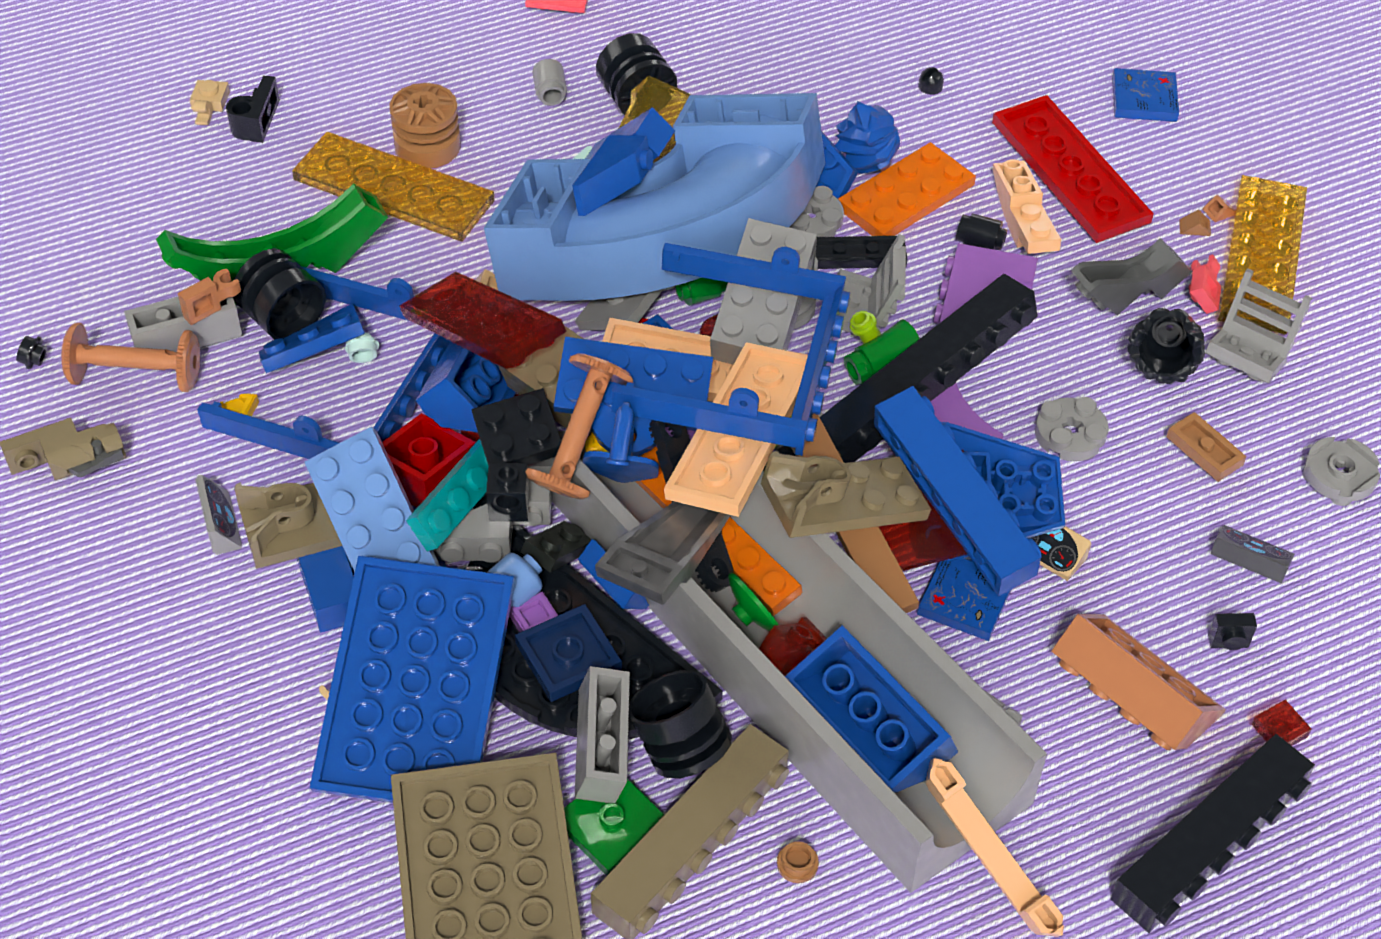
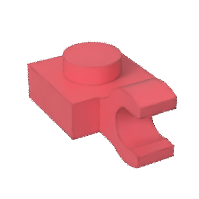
(1204, 284)

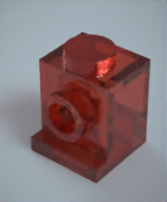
(791, 644)

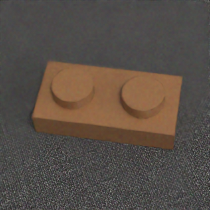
(1206, 446)

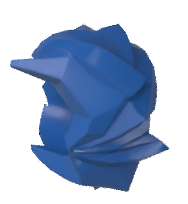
(868, 138)

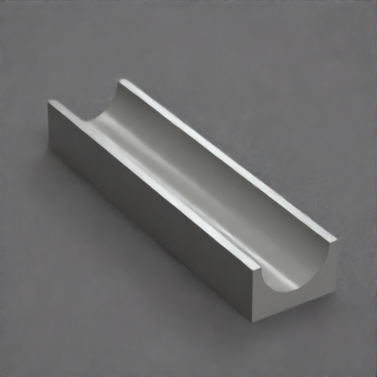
(901, 827)

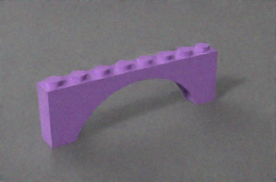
(969, 274)

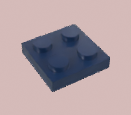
(565, 649)

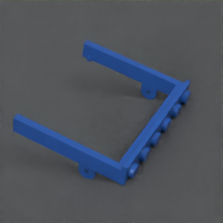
(742, 414)
(306, 437)

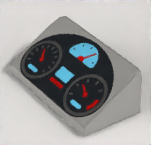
(218, 516)

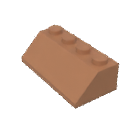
(1136, 681)

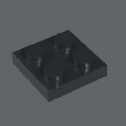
(518, 429)

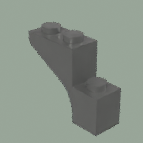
(1120, 282)

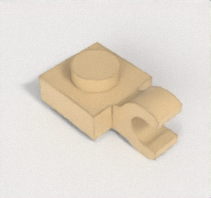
(208, 97)

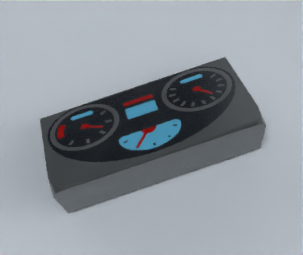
(1252, 554)

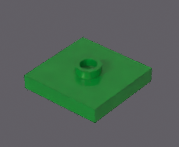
(611, 829)

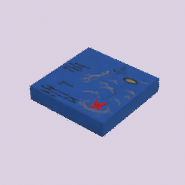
(1145, 95)
(962, 599)

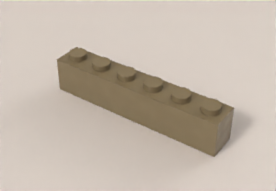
(689, 834)

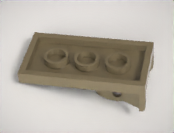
(841, 494)
(284, 522)

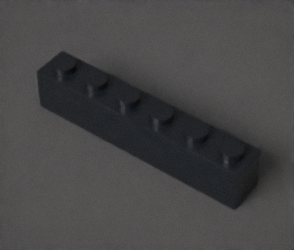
(1212, 834)

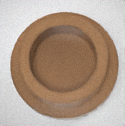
(797, 862)

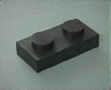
(556, 545)

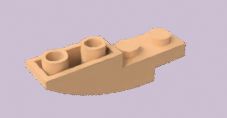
(1023, 208)

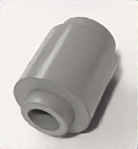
(549, 81)

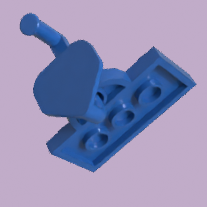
(651, 370)

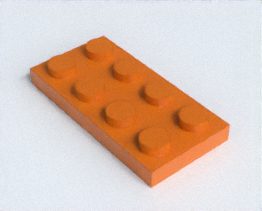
(906, 191)

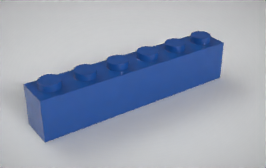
(957, 490)

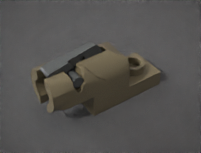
(64, 449)

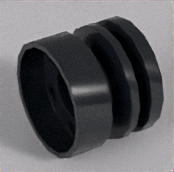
(627, 63)
(279, 293)
(680, 724)

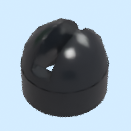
(931, 81)

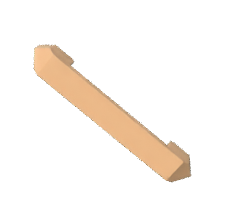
(1035, 910)

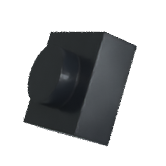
(1232, 630)

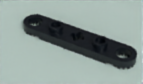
(669, 454)

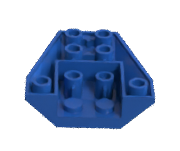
(1022, 477)

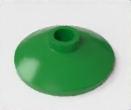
(748, 606)

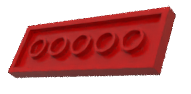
(1072, 168)

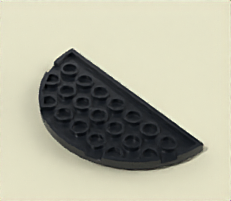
(636, 646)

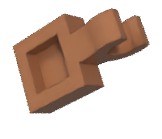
(205, 296)

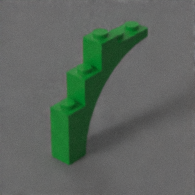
(320, 240)

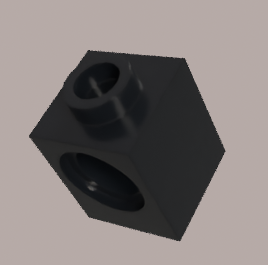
(508, 492)

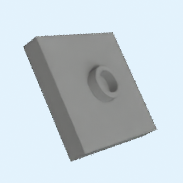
(628, 308)

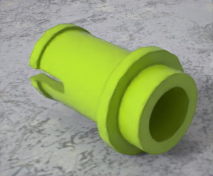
(864, 325)

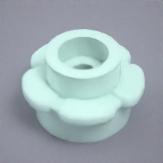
(362, 348)

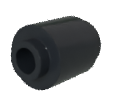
(981, 231)

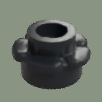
(31, 351)

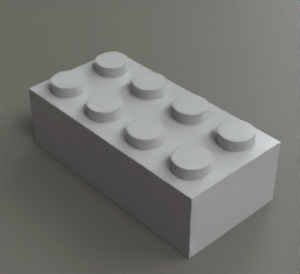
(758, 313)

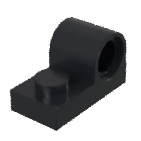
(252, 115)

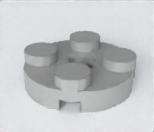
(828, 214)
(1071, 412)
(1337, 485)

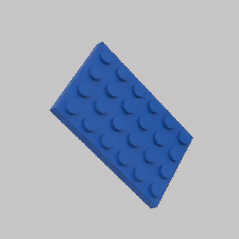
(411, 675)

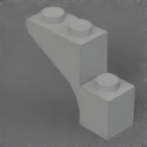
(488, 540)

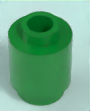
(700, 290)

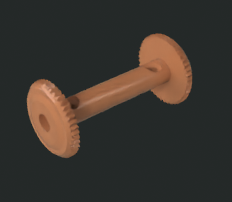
(78, 353)
(579, 426)

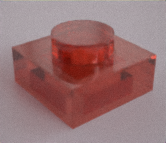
(1283, 721)

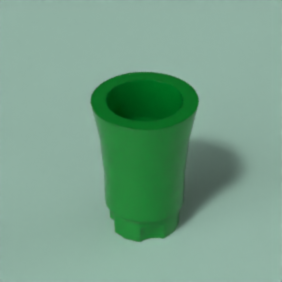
(878, 352)

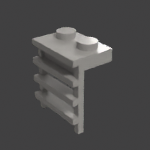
(881, 292)
(1252, 346)

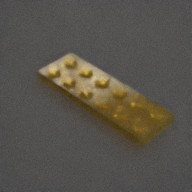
(401, 186)
(1266, 241)

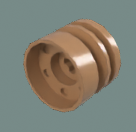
(425, 124)

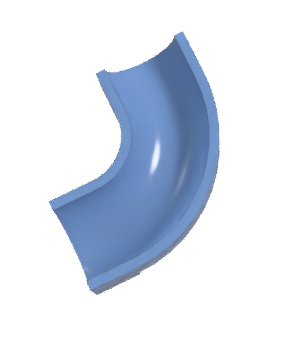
(729, 164)

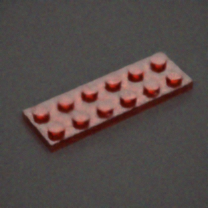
(483, 320)

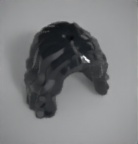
(1165, 351)

